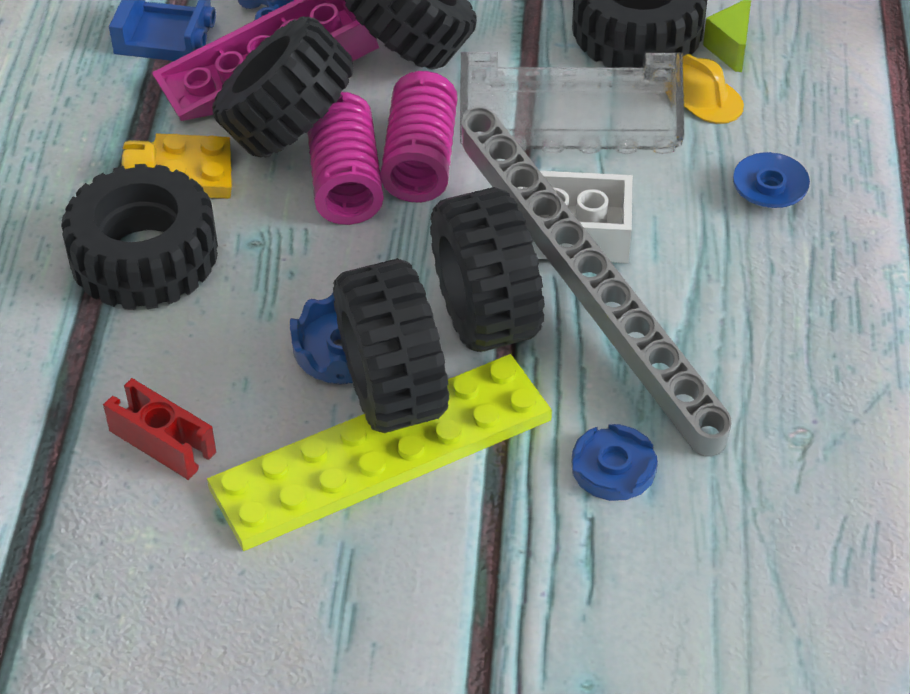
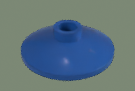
(771, 180)

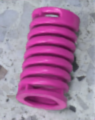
(419, 137)
(345, 162)

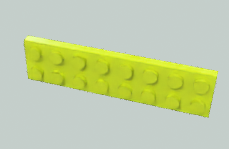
(356, 462)

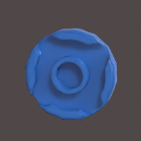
(614, 462)

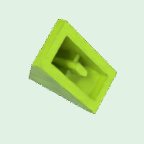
(727, 34)

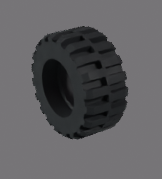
(418, 29)
(627, 29)
(283, 87)
(147, 269)
(487, 269)
(391, 345)

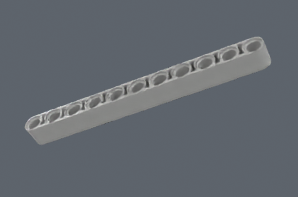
(595, 291)

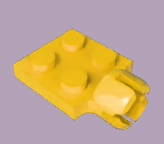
(200, 157)

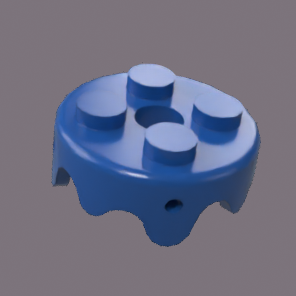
(314, 341)

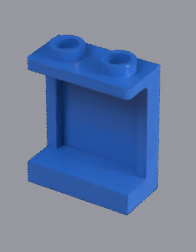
(160, 29)

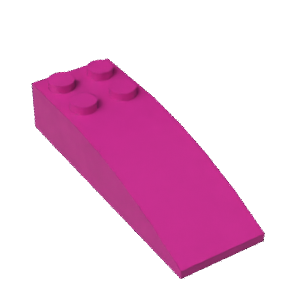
(198, 76)

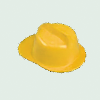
(707, 93)

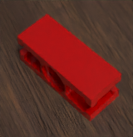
(160, 428)

